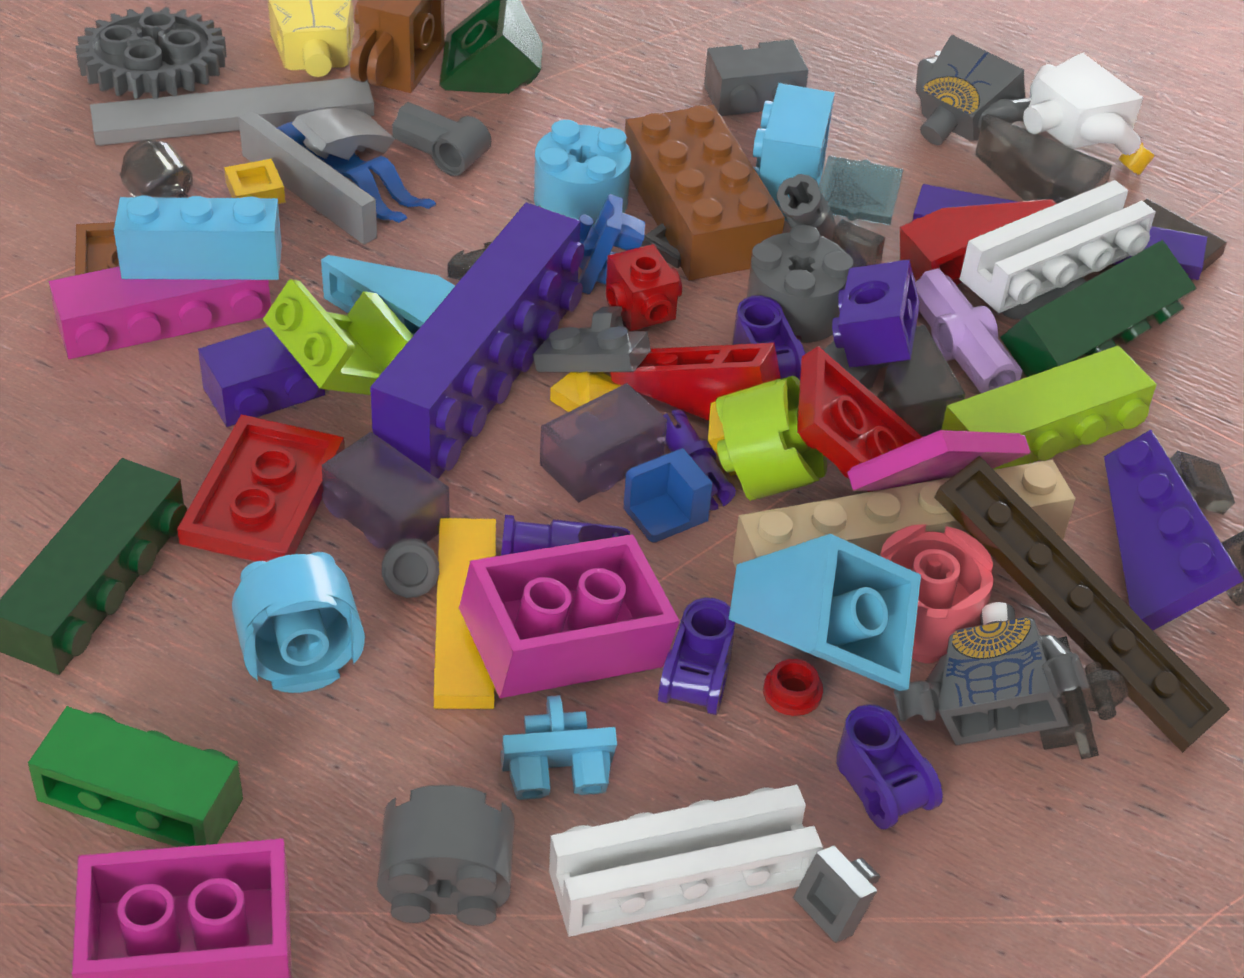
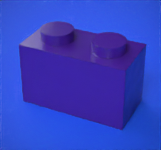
(253, 376)

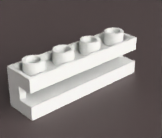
(1055, 246)
(681, 859)

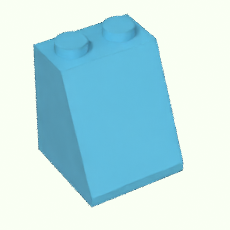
(833, 605)

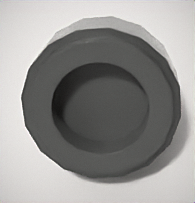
(410, 568)

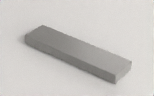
(310, 177)

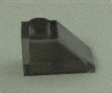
(921, 386)

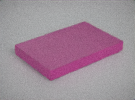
(936, 458)

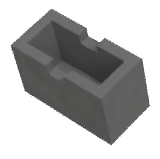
(745, 78)

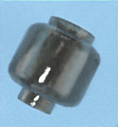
(155, 171)

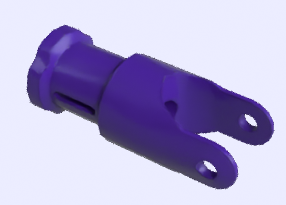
(533, 536)

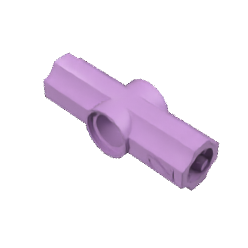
(965, 332)

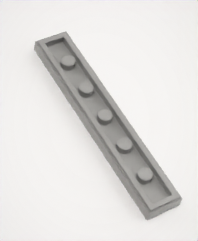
(221, 110)

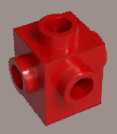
(643, 287)

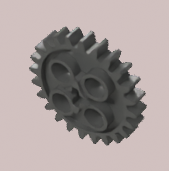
(151, 52)

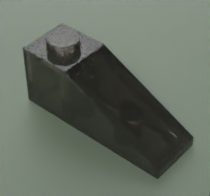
(1036, 165)

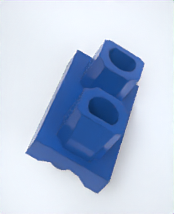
(609, 230)

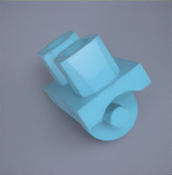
(558, 741)

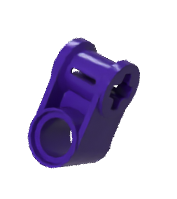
(763, 321)
(700, 656)
(888, 773)

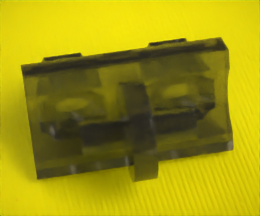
(1104, 694)

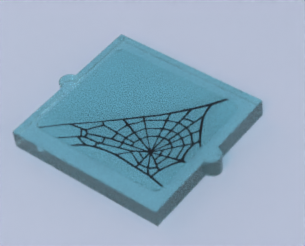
(860, 189)

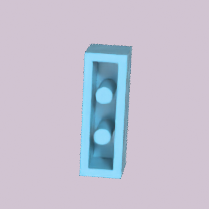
(198, 238)

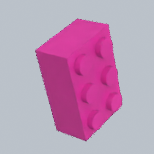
(567, 615)
(184, 913)

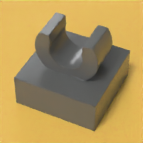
(837, 892)

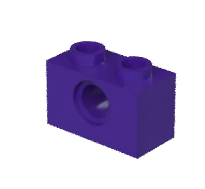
(877, 314)

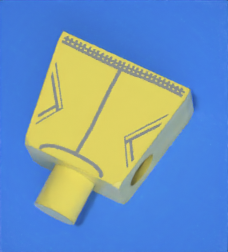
(312, 33)

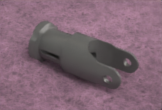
(805, 205)

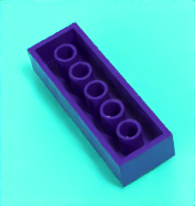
(479, 339)

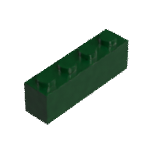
(1101, 311)
(90, 566)

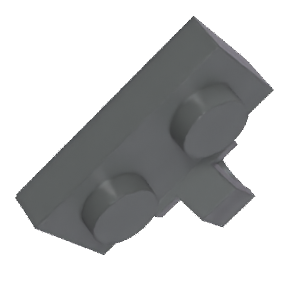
(596, 348)

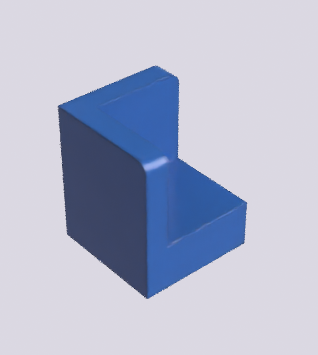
(667, 495)

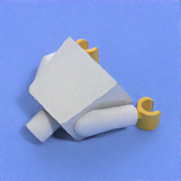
(1087, 107)

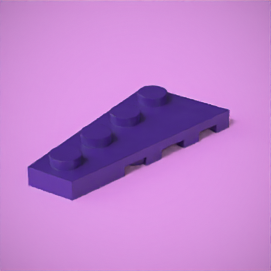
(1163, 537)

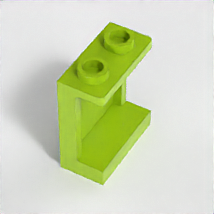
(336, 348)

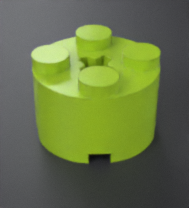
(764, 439)

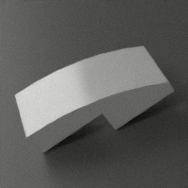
(341, 132)

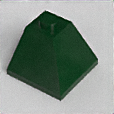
(492, 50)

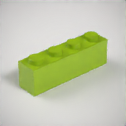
(1061, 405)

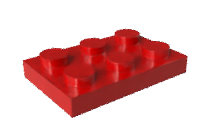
(844, 416)
(260, 491)

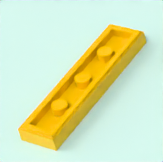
(459, 670)

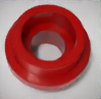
(794, 676)

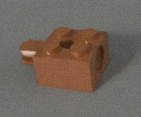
(397, 41)

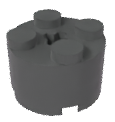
(803, 277)
(446, 855)

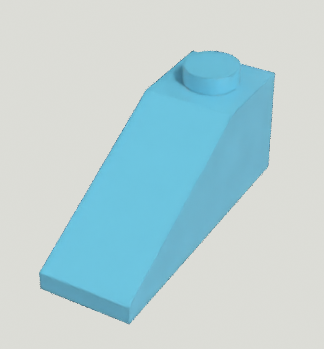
(406, 292)

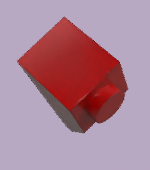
(943, 236)
(700, 374)

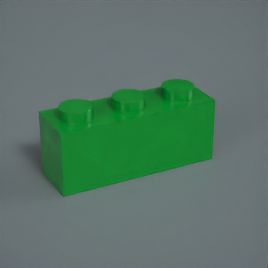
(136, 779)

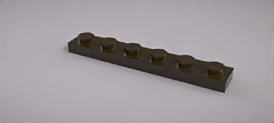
(1081, 603)

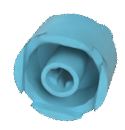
(580, 169)
(297, 621)

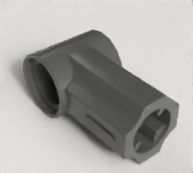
(450, 143)

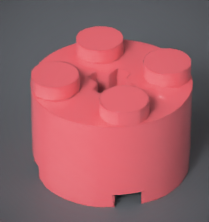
(952, 584)

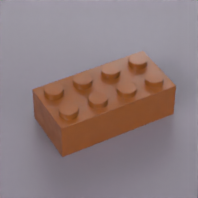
(701, 189)

